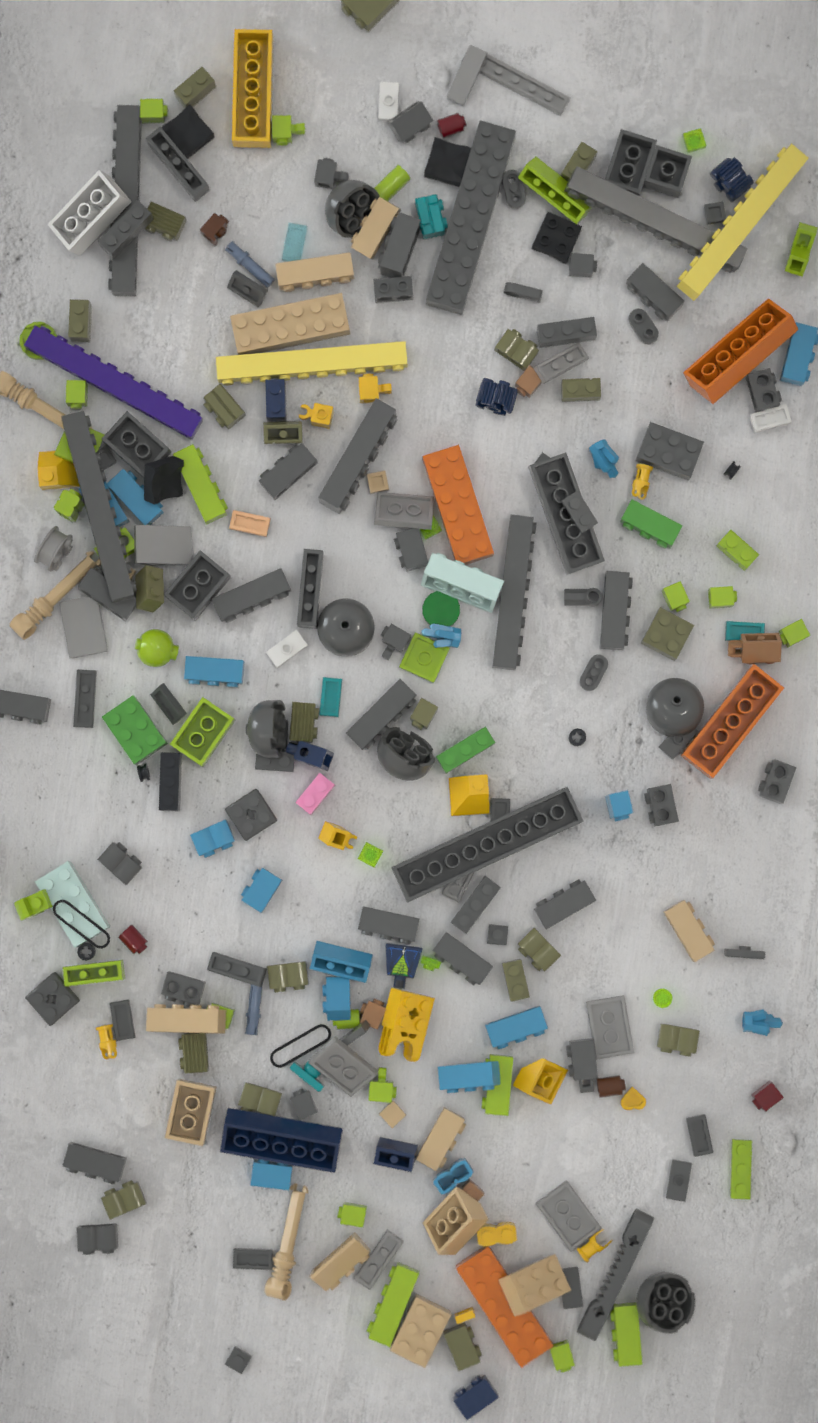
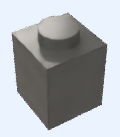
(582, 265)
(303, 1104)

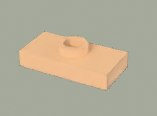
(249, 523)

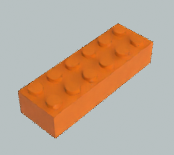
(740, 351)
(458, 505)
(732, 721)
(521, 1333)

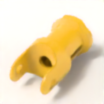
(641, 482)
(107, 1043)
(591, 1247)

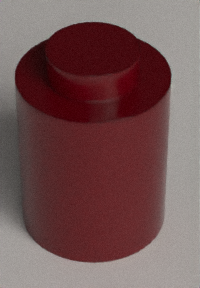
(451, 125)
(133, 940)

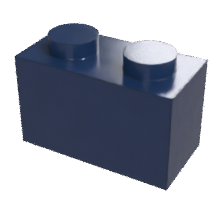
(275, 400)
(395, 1154)
(475, 1396)

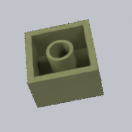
(667, 634)

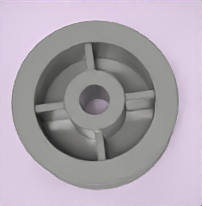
(53, 549)

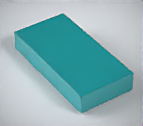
(735, 629)
(330, 697)

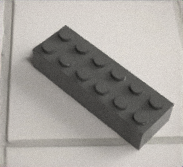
(357, 456)
(553, 483)

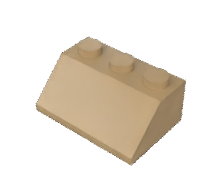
(454, 1222)
(340, 1262)

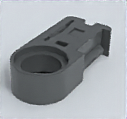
(522, 291)

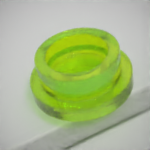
(662, 998)

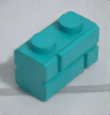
(429, 212)

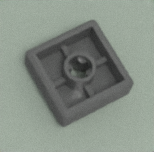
(263, 818)
(64, 999)

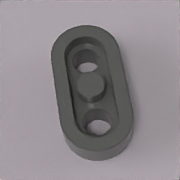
(513, 190)
(640, 327)
(594, 673)

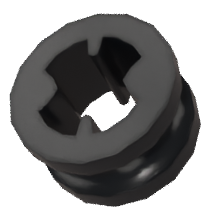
(732, 470)
(581, 741)
(143, 772)
(90, 947)

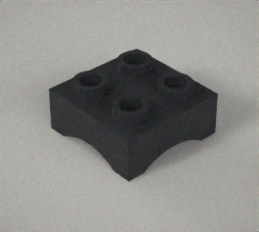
(188, 131)
(447, 162)
(556, 237)
(163, 479)

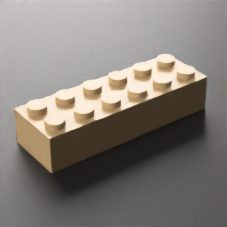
(290, 324)

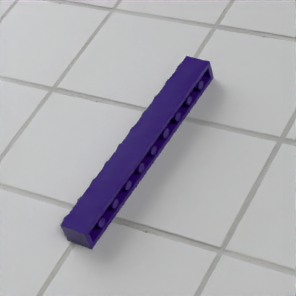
(113, 382)

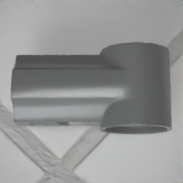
(579, 597)

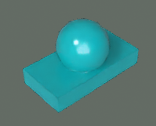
(308, 1074)

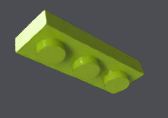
(741, 1169)

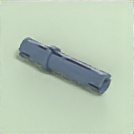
(245, 260)
(253, 1010)

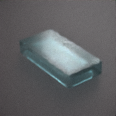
(294, 242)

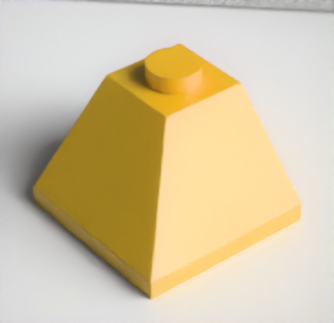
(55, 472)
(469, 795)
(541, 1079)

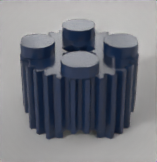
(731, 178)
(496, 396)

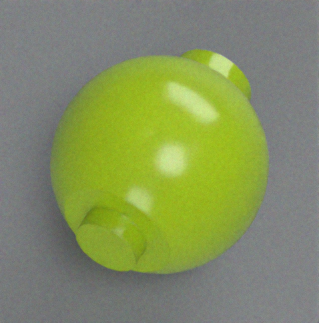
(156, 648)

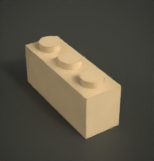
(374, 227)
(689, 930)
(441, 1139)

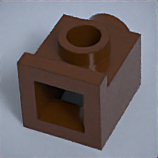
(214, 228)

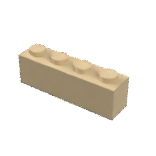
(314, 271)
(186, 1020)

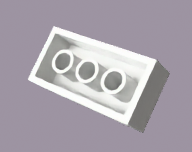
(89, 213)

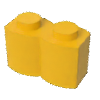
(502, 1233)

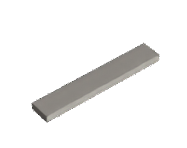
(524, 84)

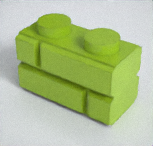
(69, 505)
(737, 550)

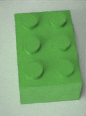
(134, 730)

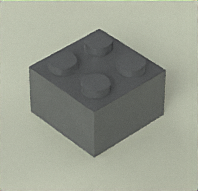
(667, 171)

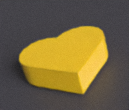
(633, 1099)

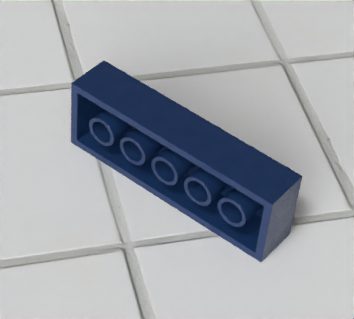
(281, 1140)

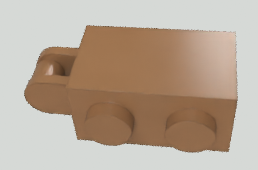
(757, 648)

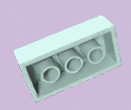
(462, 582)
(67, 885)

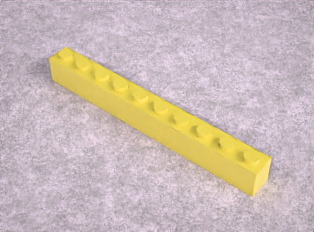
(742, 222)
(311, 362)

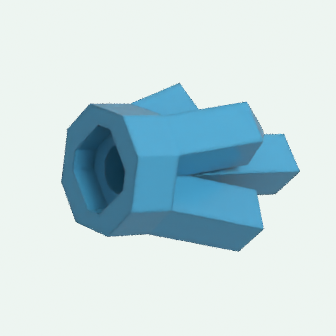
(604, 458)
(445, 635)
(759, 1022)

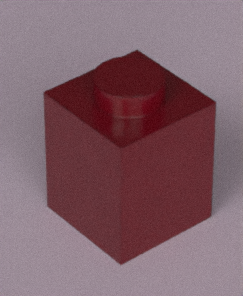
(766, 1096)

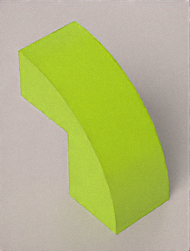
(800, 249)

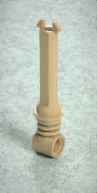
(28, 398)
(42, 607)
(279, 1285)

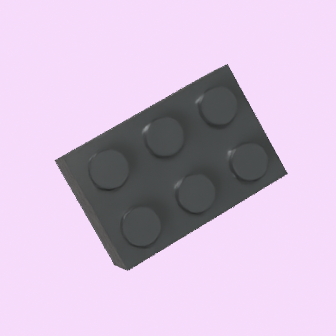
(630, 161)
(399, 245)
(135, 443)
(669, 451)
(197, 585)

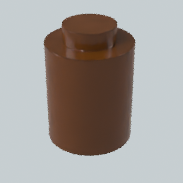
(610, 1086)

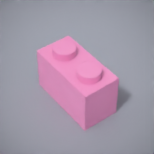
(315, 794)

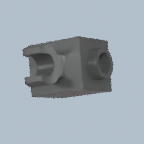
(327, 174)
(395, 639)

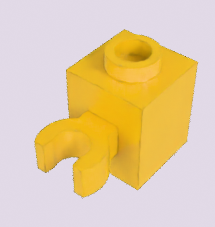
(370, 390)
(320, 415)
(336, 836)

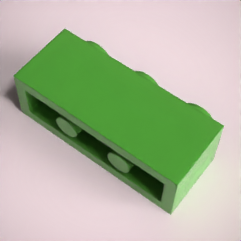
(650, 524)
(465, 750)

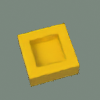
(464, 1315)

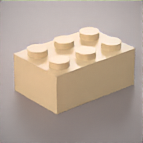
(190, 1112)
(534, 1285)
(420, 1330)

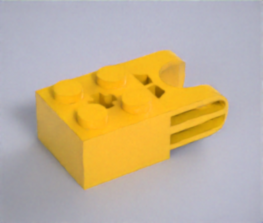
(406, 1021)

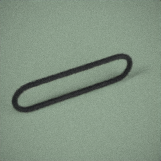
(73, 928)
(295, 1039)

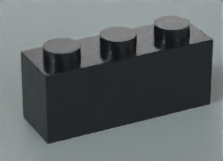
(170, 781)

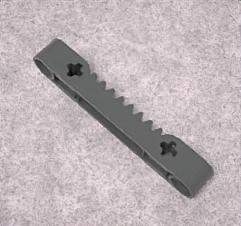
(593, 1323)

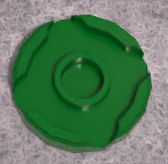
(440, 609)

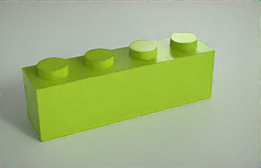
(551, 187)
(200, 485)
(393, 1304)

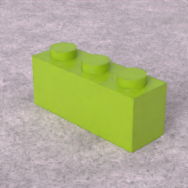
(94, 973)
(498, 1099)
(626, 1334)

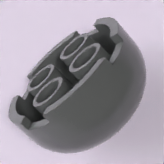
(346, 200)
(349, 640)
(667, 714)
(268, 729)
(399, 760)
(665, 1302)

